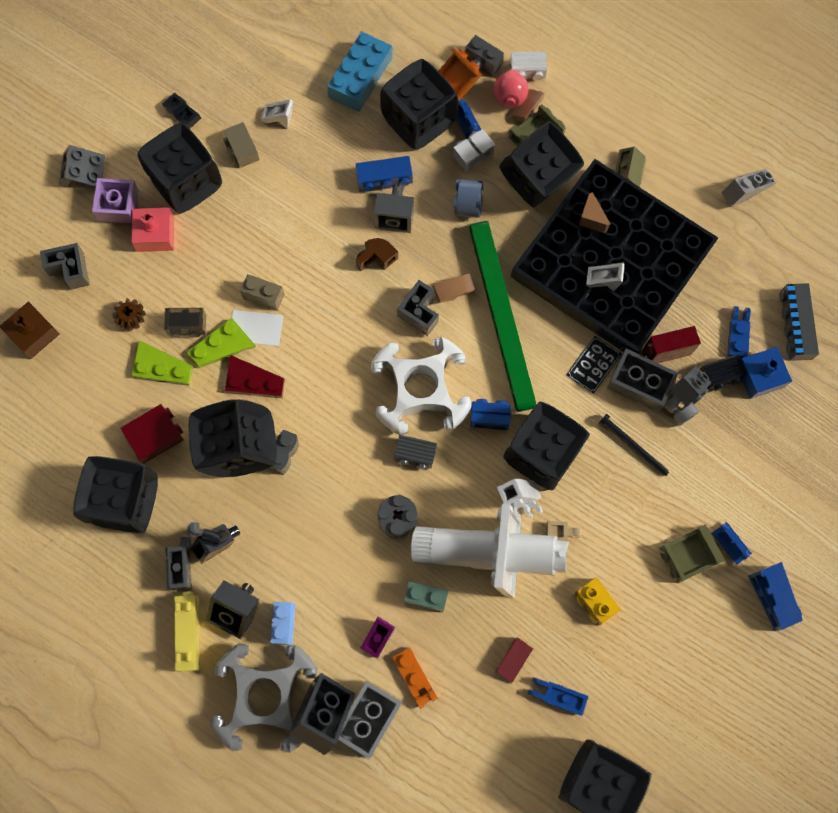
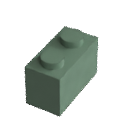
(426, 596)

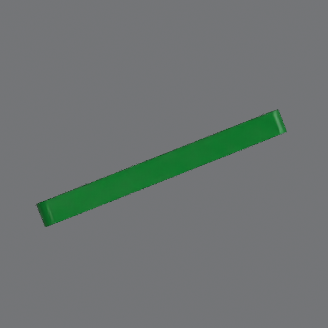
(502, 316)

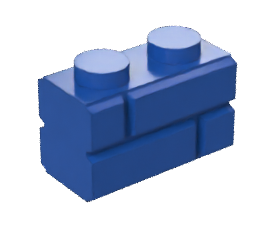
(490, 415)

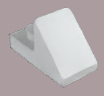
(279, 112)
(605, 275)

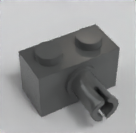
(484, 55)

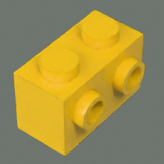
(597, 601)

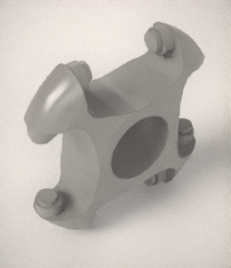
(245, 680)

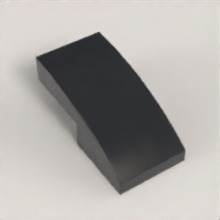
(181, 111)

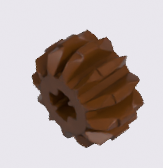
(125, 309)

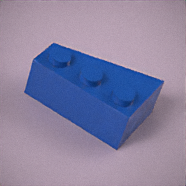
(776, 596)

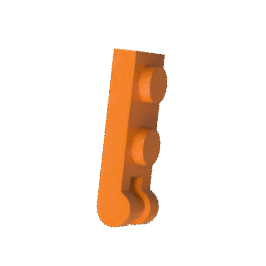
(414, 677)

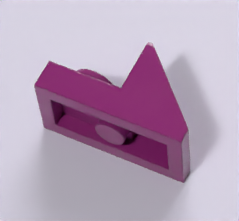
(377, 637)

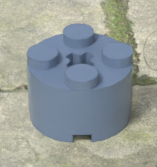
(469, 198)

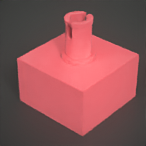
(153, 229)

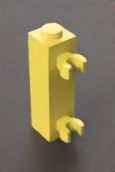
(187, 632)

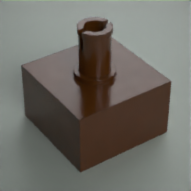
(29, 330)

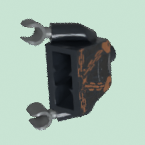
(209, 541)

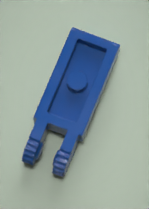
(739, 333)
(561, 697)

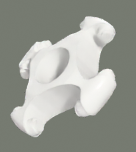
(432, 366)

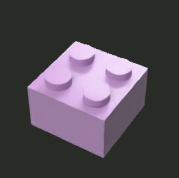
(115, 200)

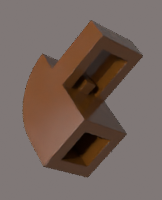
(378, 250)

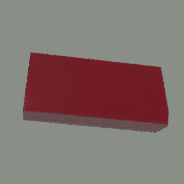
(514, 660)

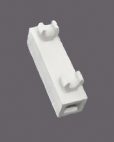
(521, 494)

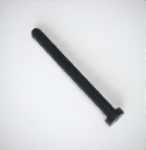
(632, 444)

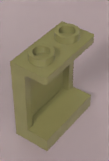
(543, 115)
(691, 554)

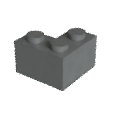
(67, 261)
(415, 310)

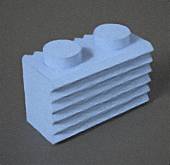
(283, 623)

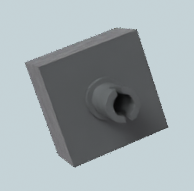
(394, 211)

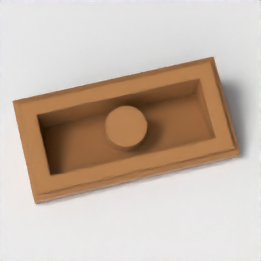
(525, 110)

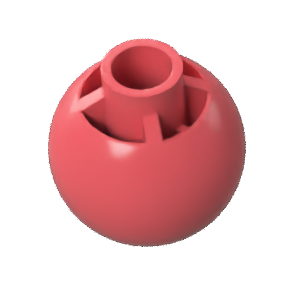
(510, 89)

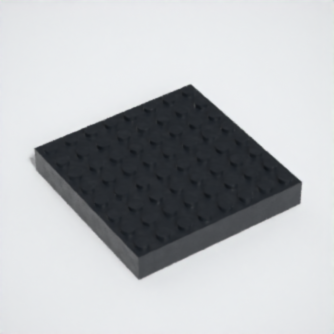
(644, 233)

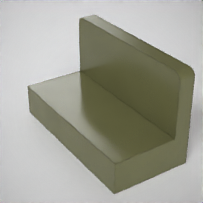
(631, 164)

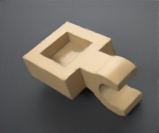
(561, 530)

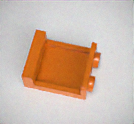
(460, 72)

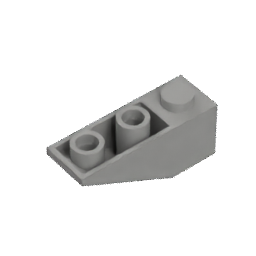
(747, 186)

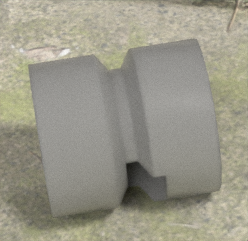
(684, 414)

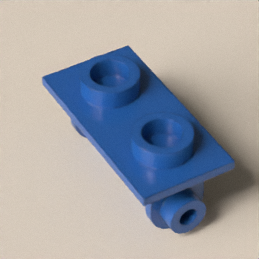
(466, 119)
(731, 543)

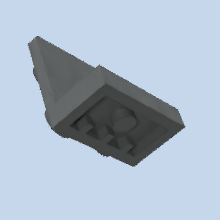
(81, 166)

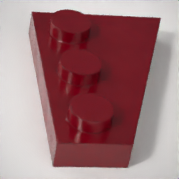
(252, 380)

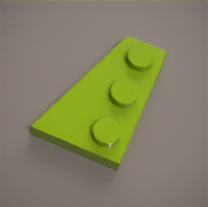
(223, 342)
(160, 366)

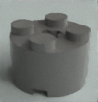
(399, 505)

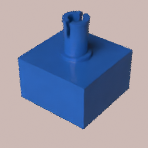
(765, 373)

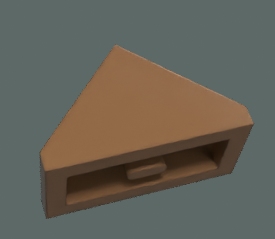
(593, 215)

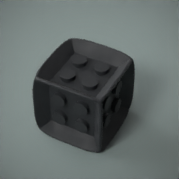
(418, 104)
(541, 164)
(180, 168)
(232, 438)
(546, 445)
(115, 494)
(604, 781)

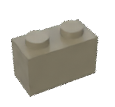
(241, 144)
(262, 292)

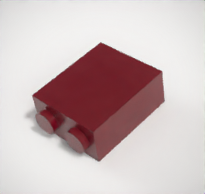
(672, 345)
(152, 433)

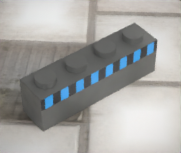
(799, 322)

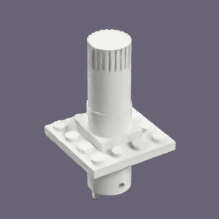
(498, 550)

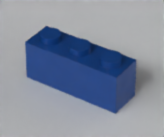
(384, 173)

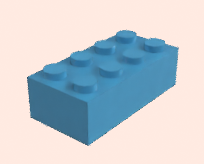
(360, 71)

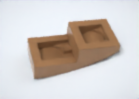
(454, 287)

